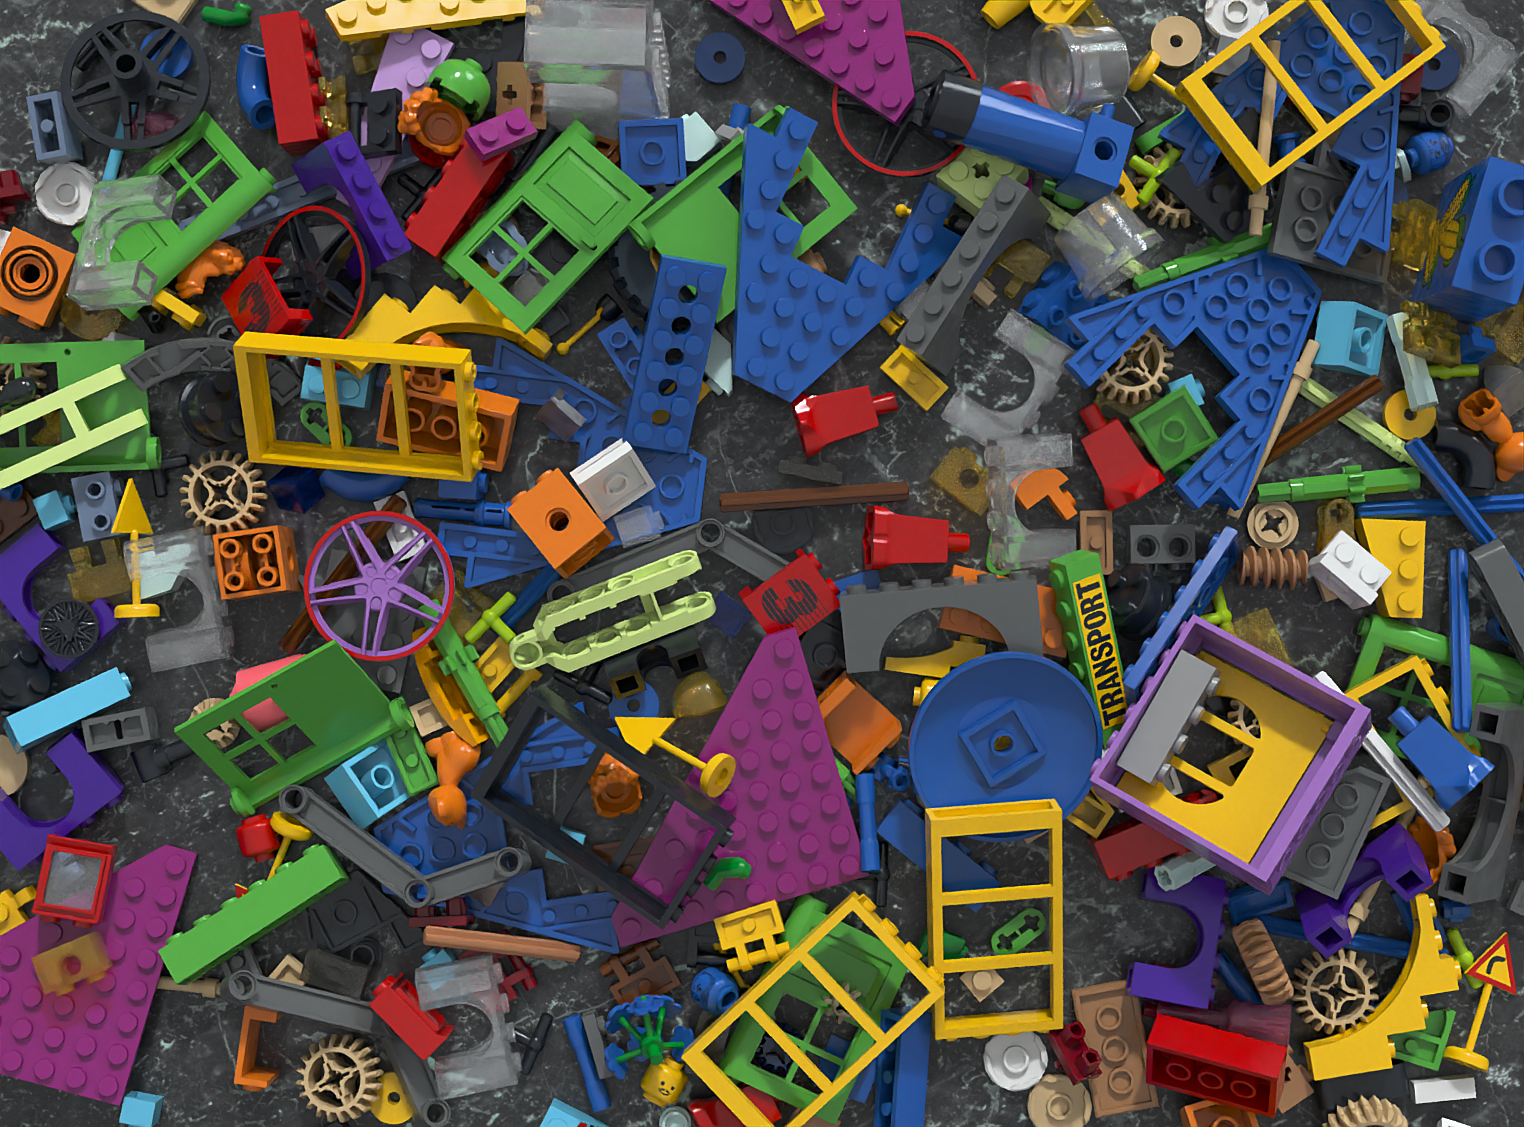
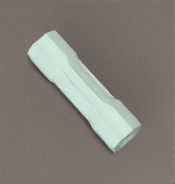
(1416, 376)
(1180, 870)

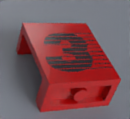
(258, 304)
(793, 596)

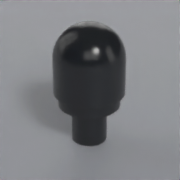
(18, 392)

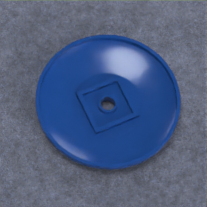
(1015, 695)

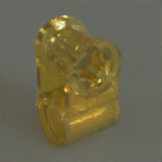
(1329, 525)

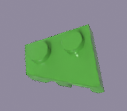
(1426, 1045)

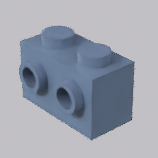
(53, 130)
(97, 504)

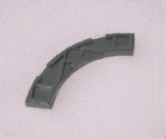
(204, 356)

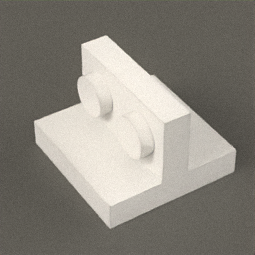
(613, 479)
(1349, 571)

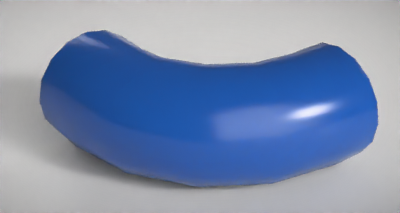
(253, 87)
(361, 485)

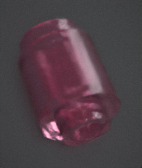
(155, 123)

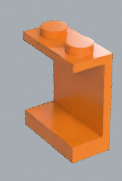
(857, 722)
(247, 1074)

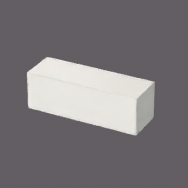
(1442, 1088)

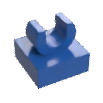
(1474, 346)

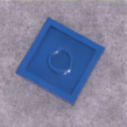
(652, 150)

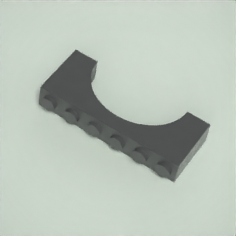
(1006, 216)
(873, 613)
(1482, 862)

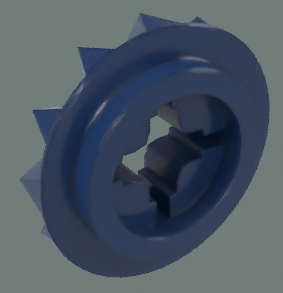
(772, 1062)

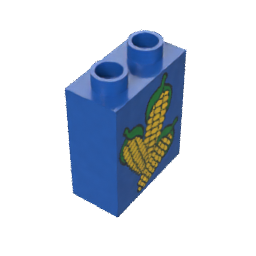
(1476, 244)

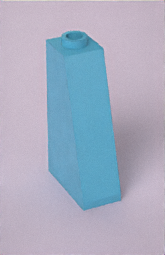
(66, 709)

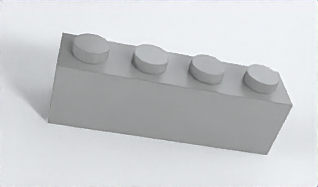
(1169, 718)

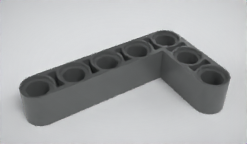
(1503, 590)

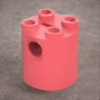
(267, 713)

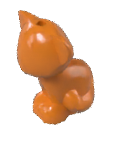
(429, 378)
(1484, 413)
(454, 761)

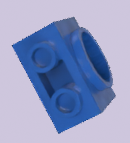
(623, 347)

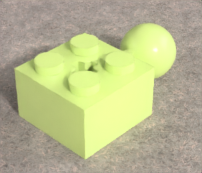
(962, 180)

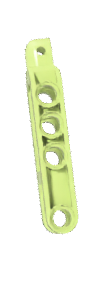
(85, 438)
(541, 645)

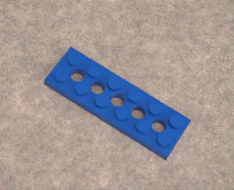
(660, 337)
(1189, 600)

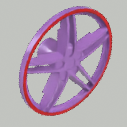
(379, 585)

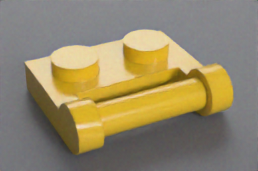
(496, 666)

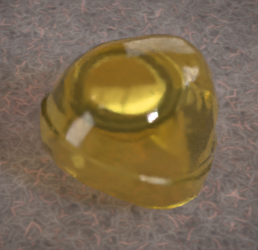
(698, 696)

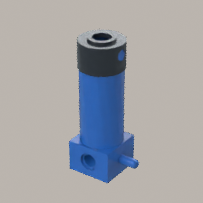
(1079, 154)

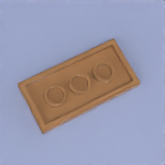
(1118, 1035)

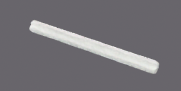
(1398, 772)

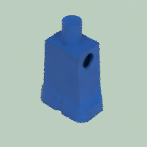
(1439, 757)

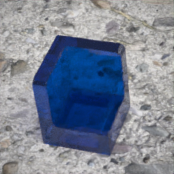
(296, 489)
(729, 615)

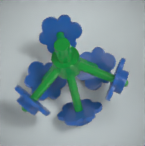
(645, 1041)

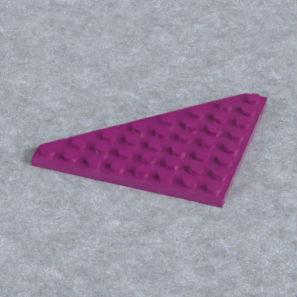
(855, 49)
(784, 797)
(92, 1034)

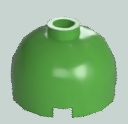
(461, 85)

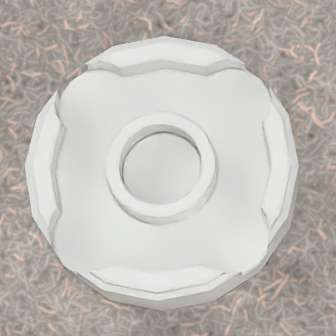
(1233, 17)
(65, 193)
(1015, 1060)

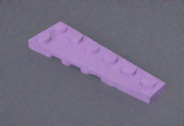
(404, 66)

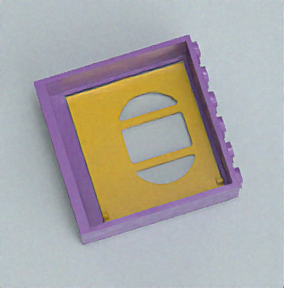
(1291, 736)

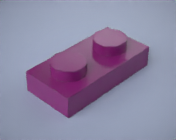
(500, 134)

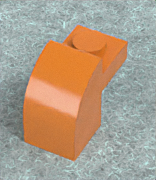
(1046, 484)

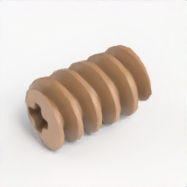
(1272, 566)

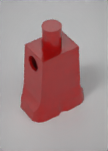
(837, 416)
(1117, 459)
(907, 539)
(714, 1112)

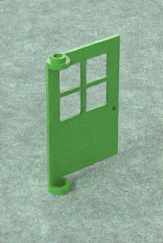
(578, 197)
(704, 226)
(162, 243)
(83, 359)
(1492, 674)
(324, 698)
(847, 957)

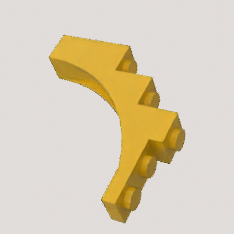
(440, 314)
(1399, 1012)

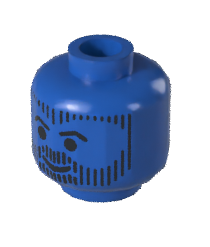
(1428, 151)
(714, 990)

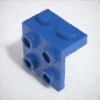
(1055, 300)

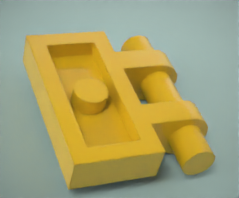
(750, 926)

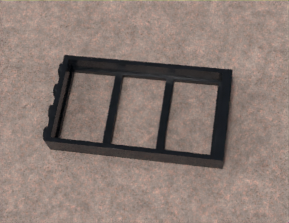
(550, 836)

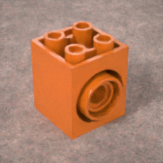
(39, 300)
(550, 506)
(256, 562)

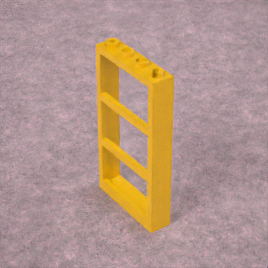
(1229, 136)
(259, 418)
(1438, 697)
(985, 820)
(887, 933)

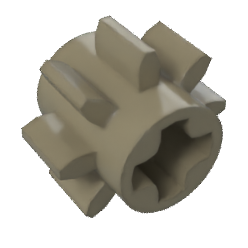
(834, 1004)

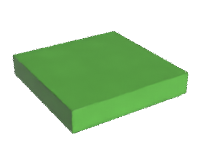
(1173, 428)

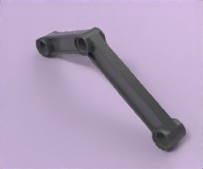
(729, 545)
(391, 868)
(350, 1015)

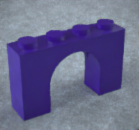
(344, 167)
(18, 572)
(93, 787)
(1388, 857)
(1190, 983)

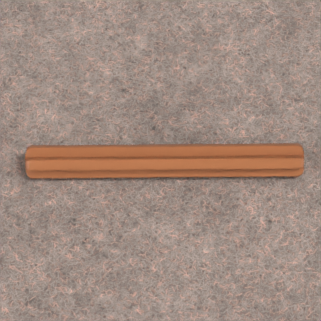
(501, 943)

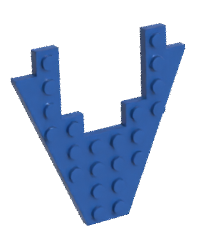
(1332, 87)
(790, 315)
(1251, 319)
(506, 553)
(523, 900)

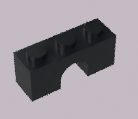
(677, 650)

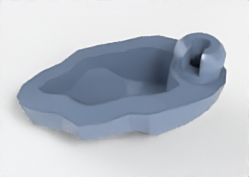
(500, 253)

